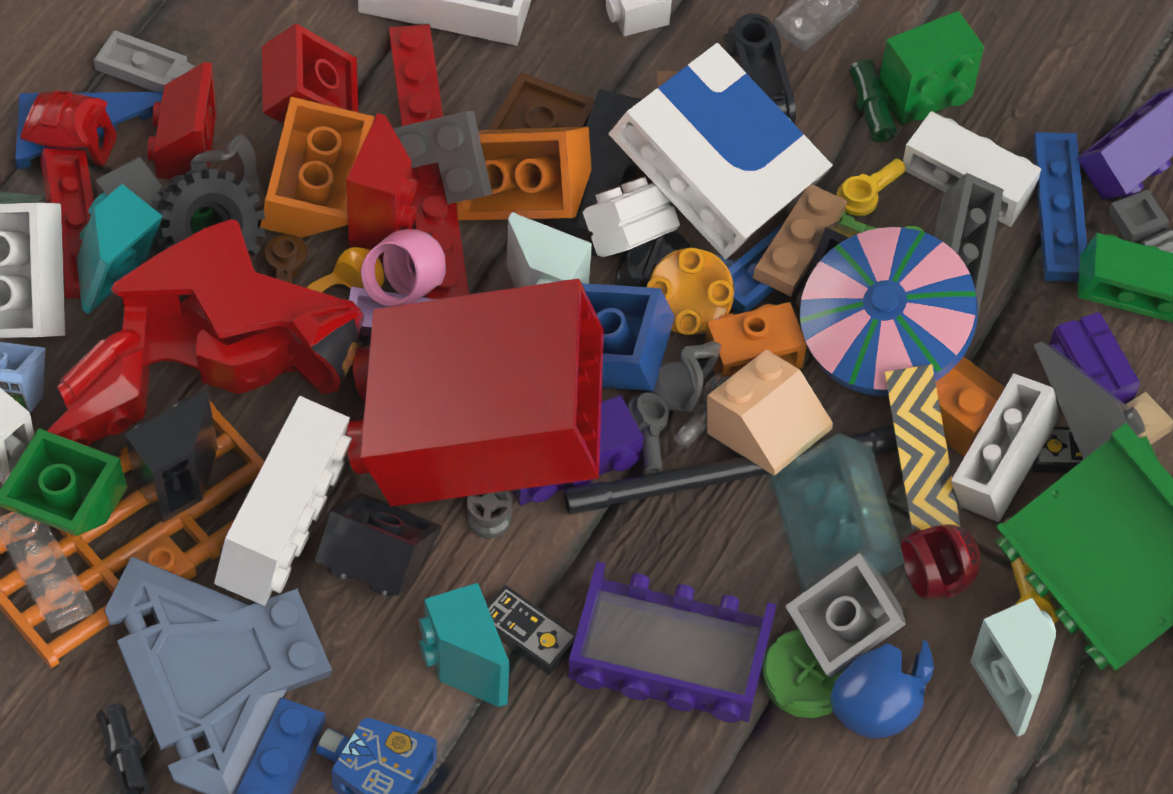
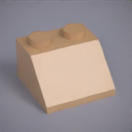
(767, 413)

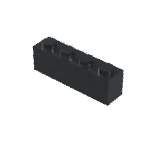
(608, 160)

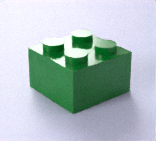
(930, 67)

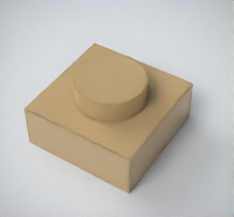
(1155, 419)

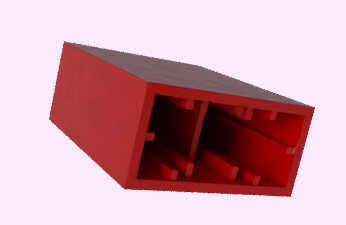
(480, 394)

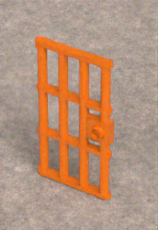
(151, 546)

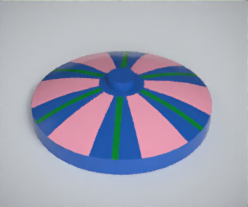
(888, 306)

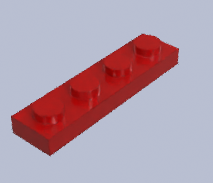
(69, 183)

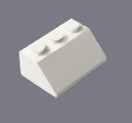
(31, 270)

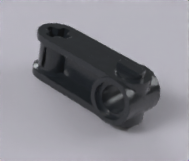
(756, 49)

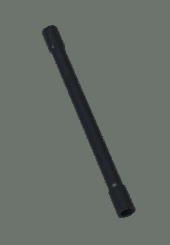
(604, 494)

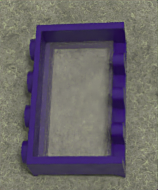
(670, 647)

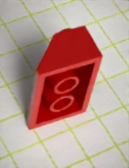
(380, 188)

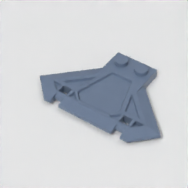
(211, 668)

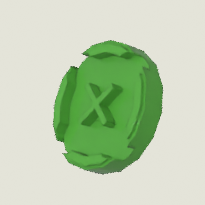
(796, 678)

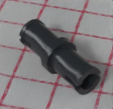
(122, 750)

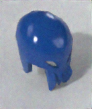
(876, 696)

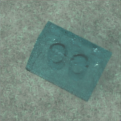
(836, 510)

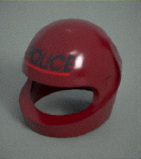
(940, 560)

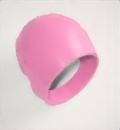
(411, 264)

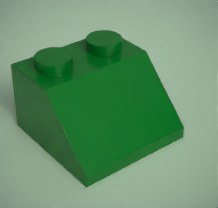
(64, 484)

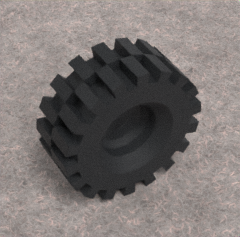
(212, 190)

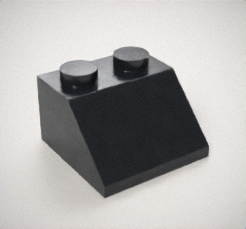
(376, 544)

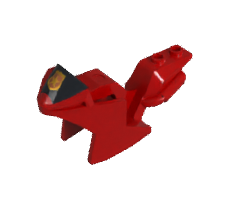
(232, 328)

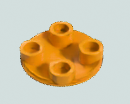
(695, 287)

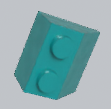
(113, 243)
(465, 644)

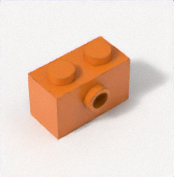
(753, 332)

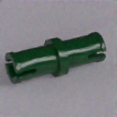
(872, 101)

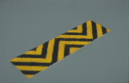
(922, 447)

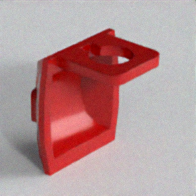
(70, 122)

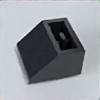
(174, 455)

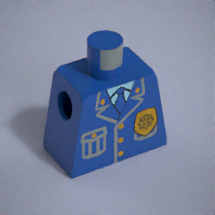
(378, 758)

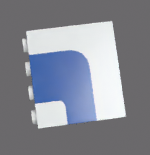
(719, 149)

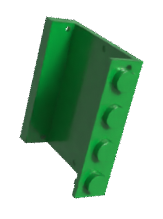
(1103, 548)

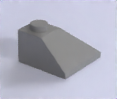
(846, 614)

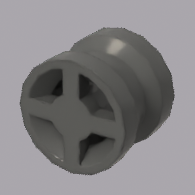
(484, 524)

